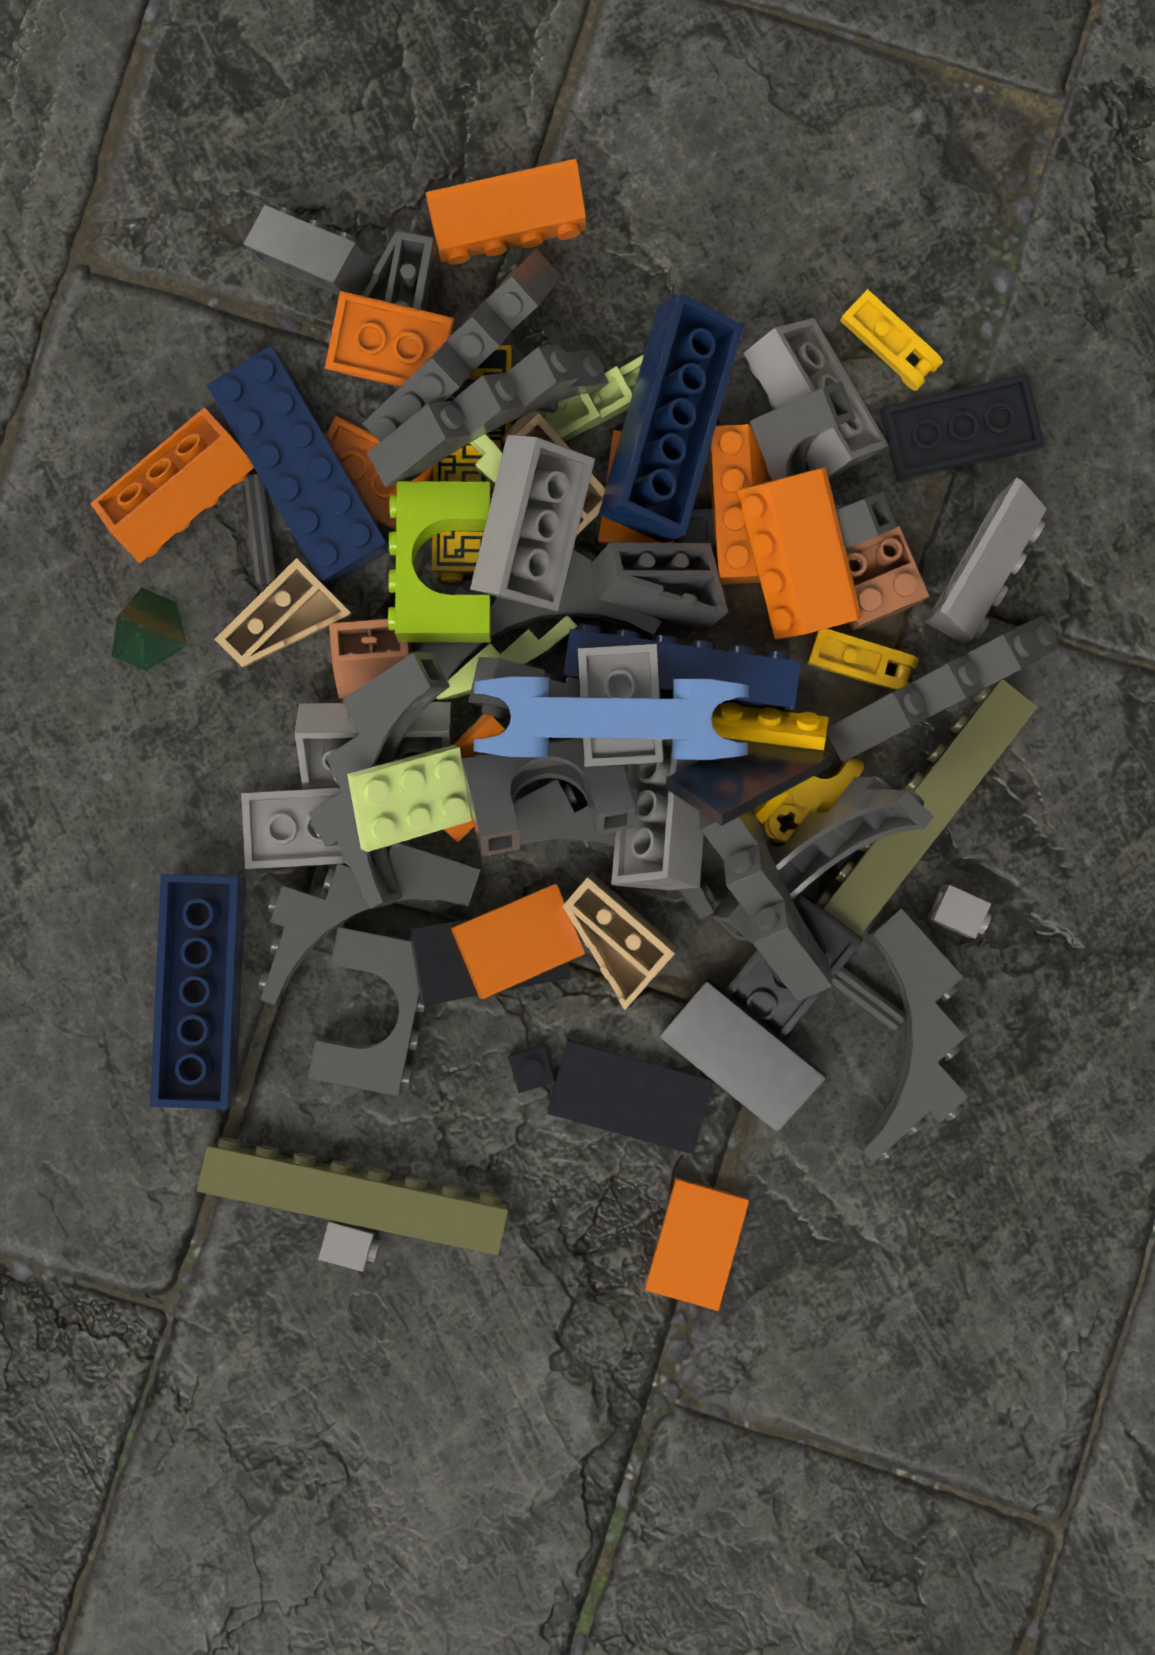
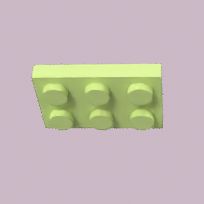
(409, 797)

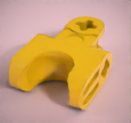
(811, 796)

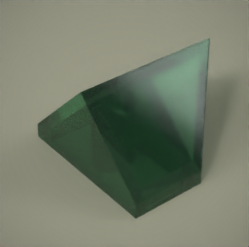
(148, 630)

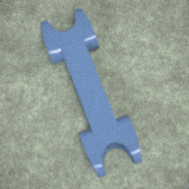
(682, 719)

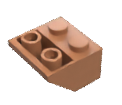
(884, 577)
(363, 652)

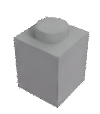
(960, 912)
(349, 1245)

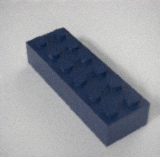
(671, 419)
(299, 466)
(770, 679)
(198, 991)

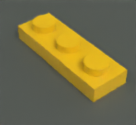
(770, 726)

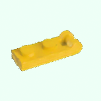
(891, 339)
(861, 659)

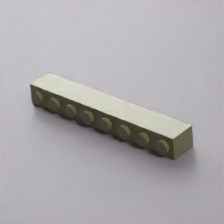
(944, 787)
(353, 1196)

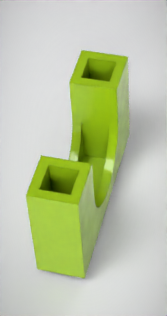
(420, 513)

